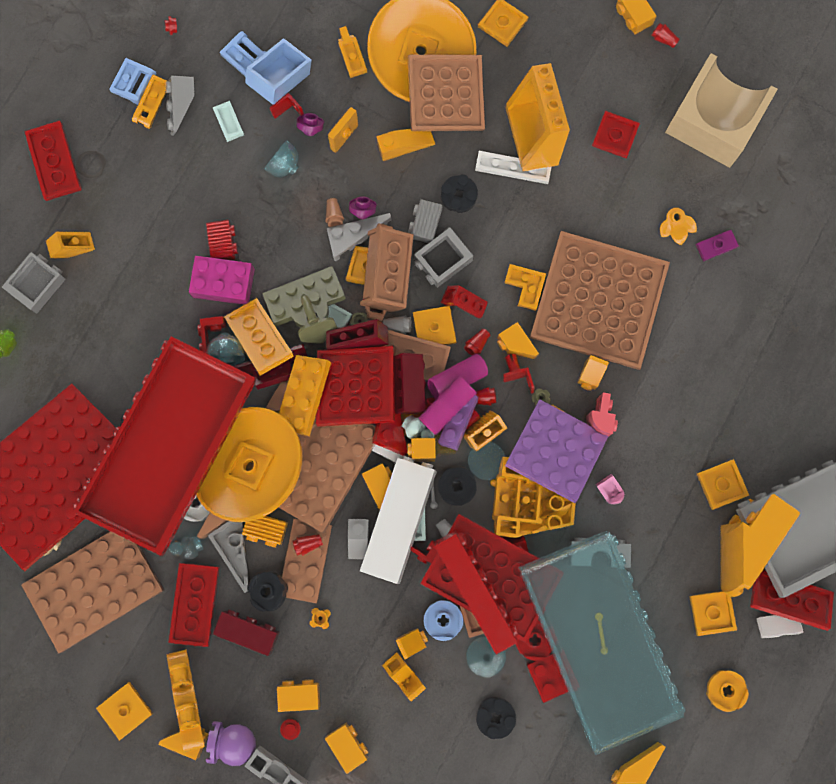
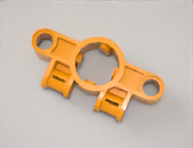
(185, 700)

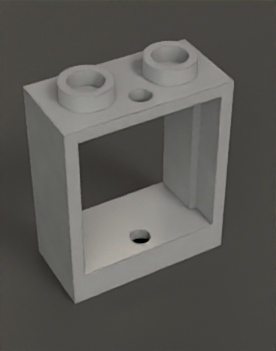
(459, 248)

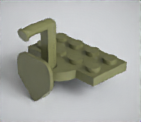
(306, 304)

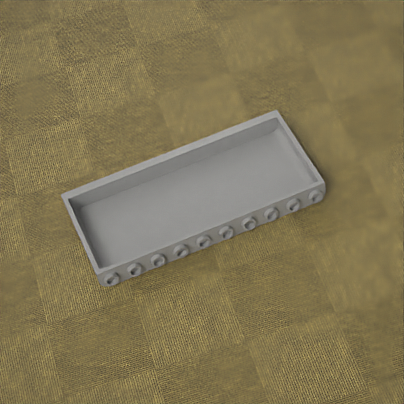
(810, 544)

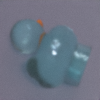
(189, 544)

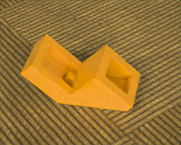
(404, 676)

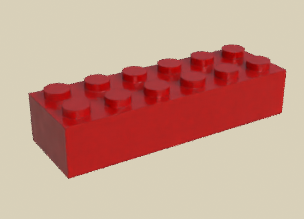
(474, 589)

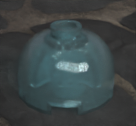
(283, 161)
(227, 349)

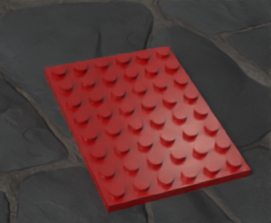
(46, 472)

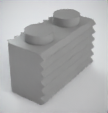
(426, 221)

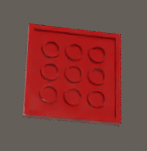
(358, 387)

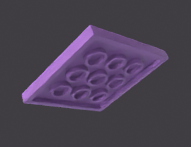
(556, 451)

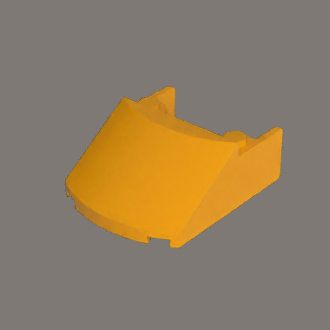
(751, 545)

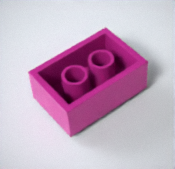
(221, 280)

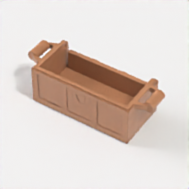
(387, 271)

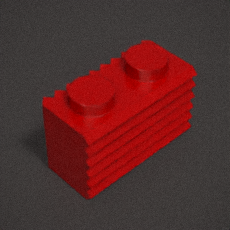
(221, 240)

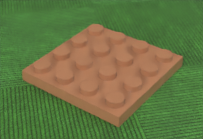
(446, 92)

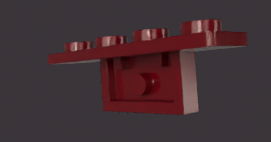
(276, 375)

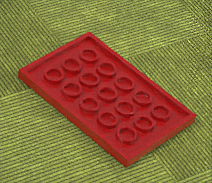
(500, 563)

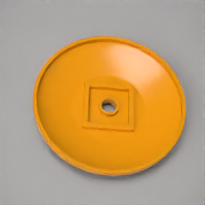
(414, 23)
(277, 456)

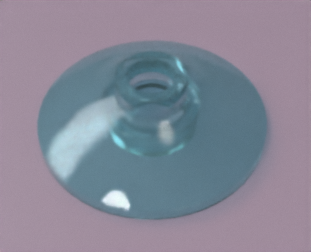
(475, 658)

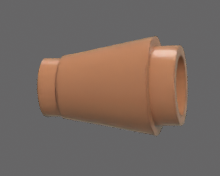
(333, 213)

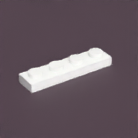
(509, 167)

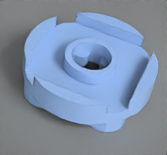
(434, 627)

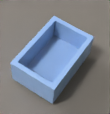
(278, 71)

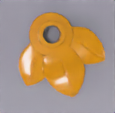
(677, 229)

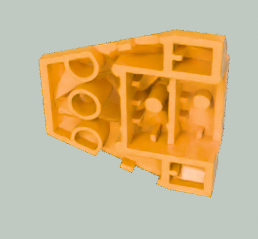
(526, 506)

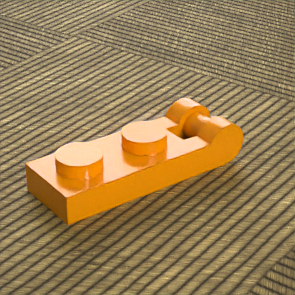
(150, 101)

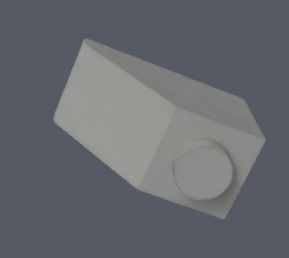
(358, 538)

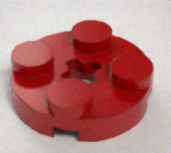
(536, 652)

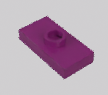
(717, 245)

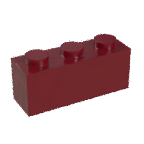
(360, 335)
(409, 383)
(246, 632)

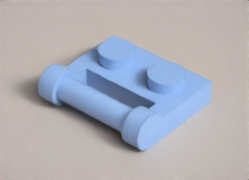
(237, 55)
(127, 78)

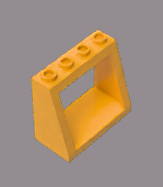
(538, 119)

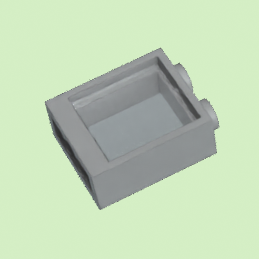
(34, 280)

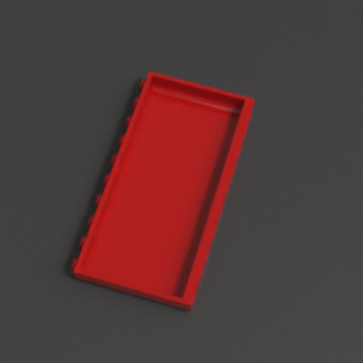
(165, 446)

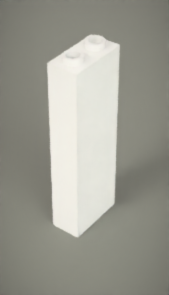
(398, 520)

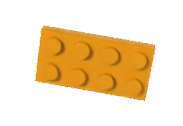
(258, 336)
(304, 392)

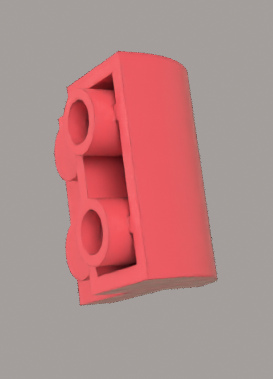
(600, 418)

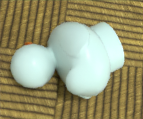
(415, 428)

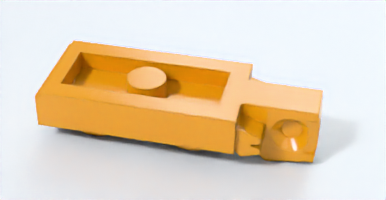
(351, 53)

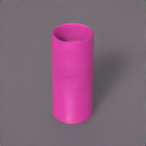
(470, 370)
(447, 405)

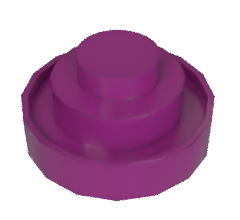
(310, 124)
(362, 207)

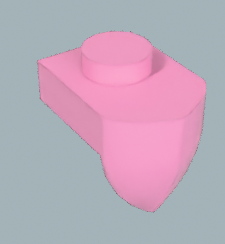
(611, 490)

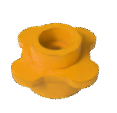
(320, 623)

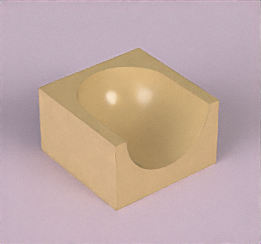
(719, 114)

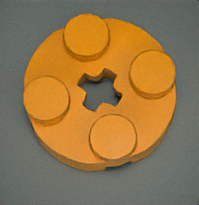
(716, 694)

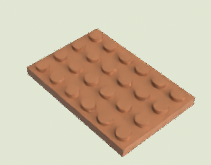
(91, 589)

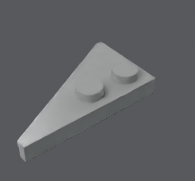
(348, 235)
(231, 546)

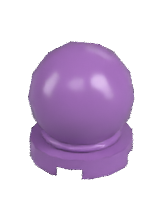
(232, 745)

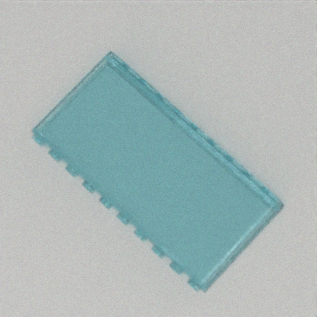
(602, 642)

